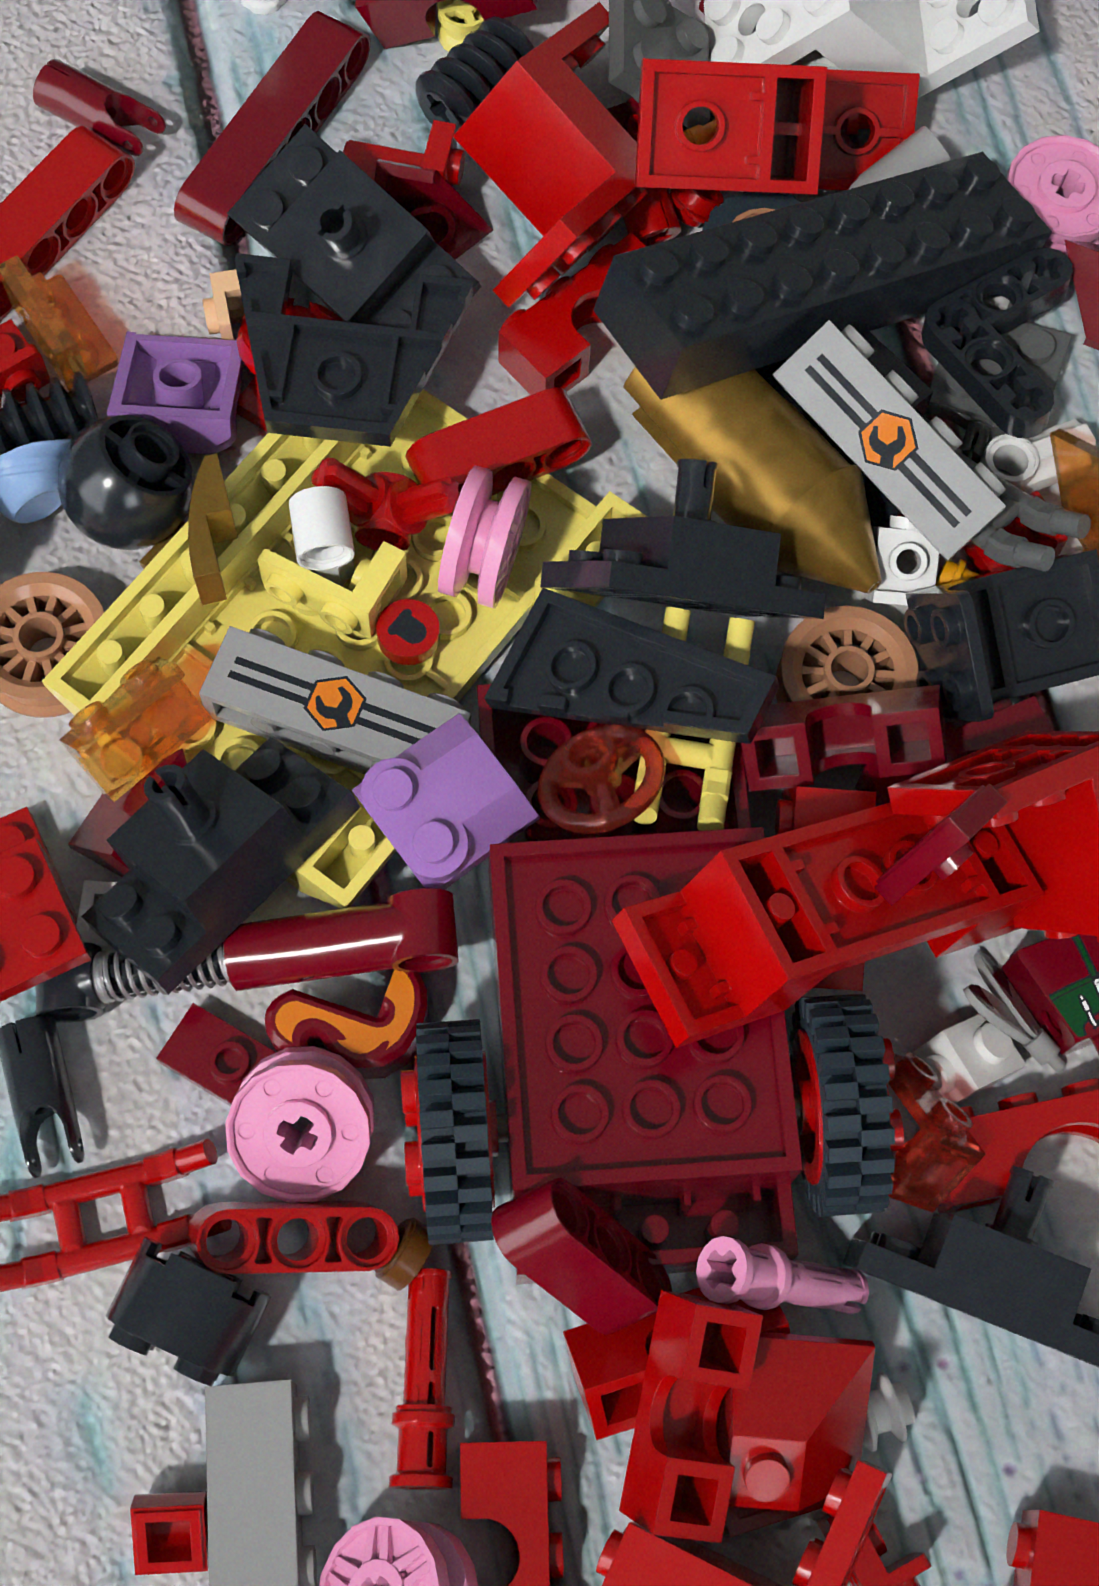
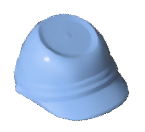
(31, 480)

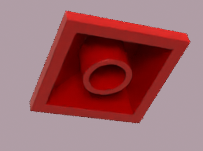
(796, 1420)

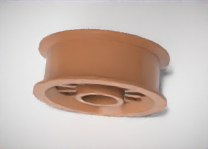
(28, 595)
(847, 626)

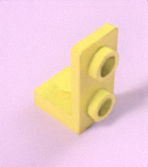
(357, 609)

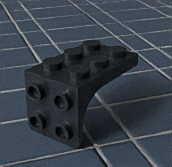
(1007, 633)

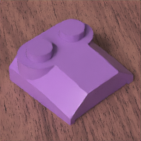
(181, 386)
(445, 803)

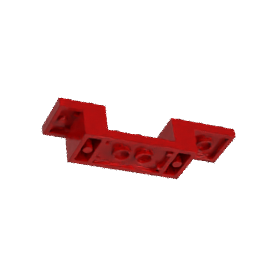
(804, 904)

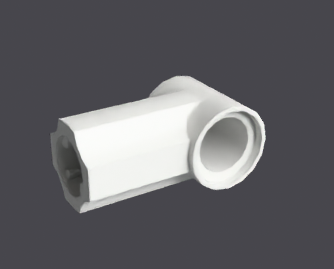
(1031, 458)
(323, 532)

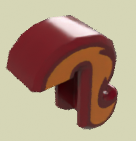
(367, 1042)

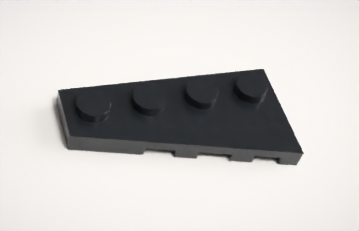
(618, 672)

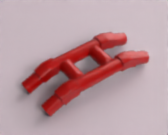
(65, 1199)

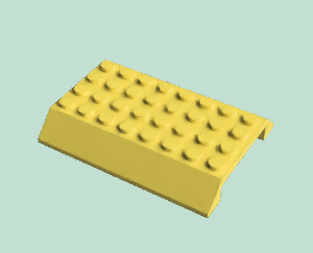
(166, 619)

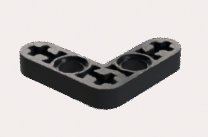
(982, 337)

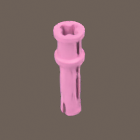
(766, 1278)

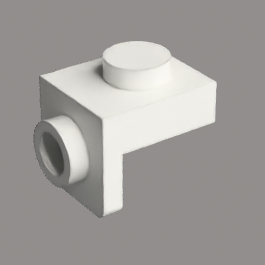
(970, 1058)

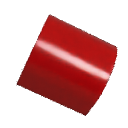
(170, 1532)

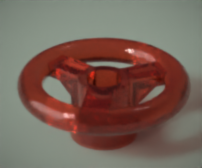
(595, 762)

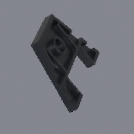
(342, 375)

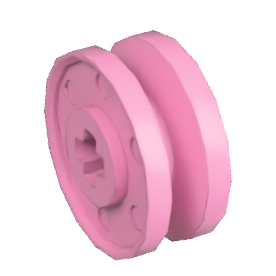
(1062, 185)
(484, 536)
(295, 1162)
(398, 1554)

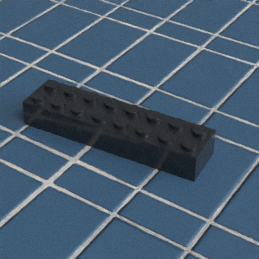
(772, 280)

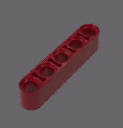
(294, 92)

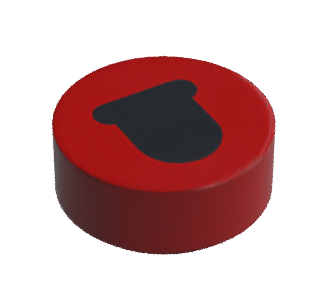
(408, 632)

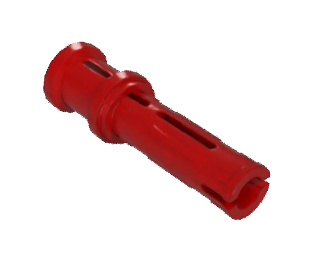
(423, 1415)

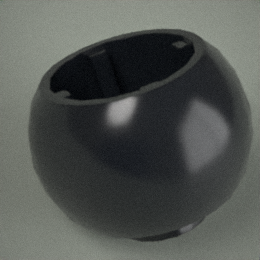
(125, 482)

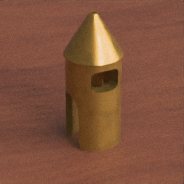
(770, 473)

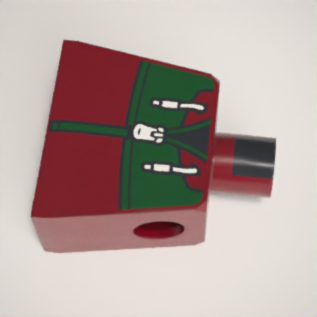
(1060, 988)

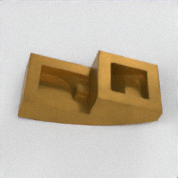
(208, 524)

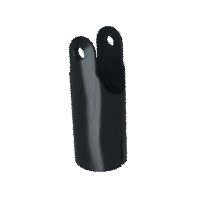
(38, 1085)

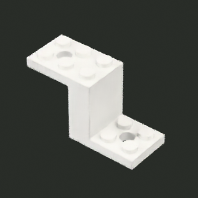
(870, 34)

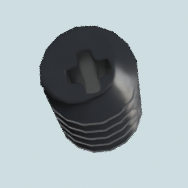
(470, 71)
(45, 417)

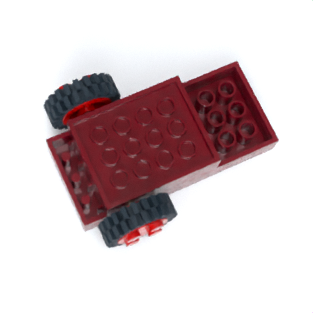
(591, 1081)

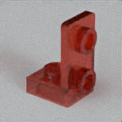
(943, 1147)

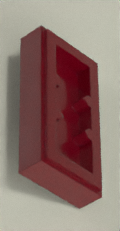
(943, 846)
(211, 1053)

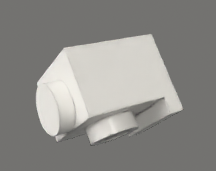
(889, 544)

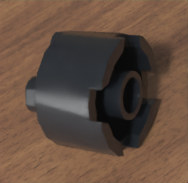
(185, 1312)

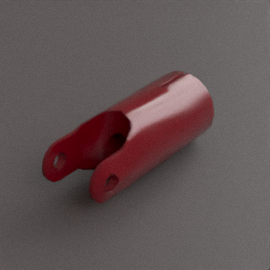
(93, 104)

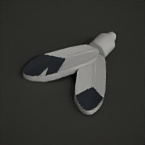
(1009, 1013)

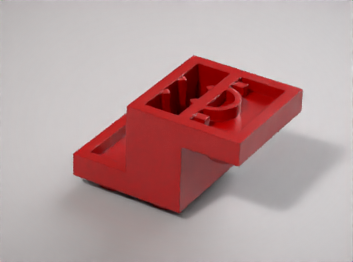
(35, 911)

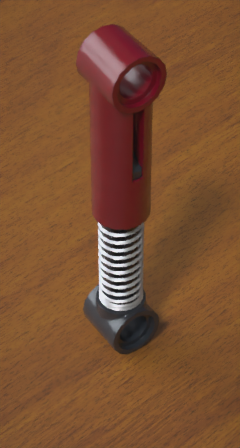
(404, 934)

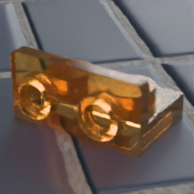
(57, 323)
(135, 726)

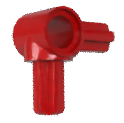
(387, 503)

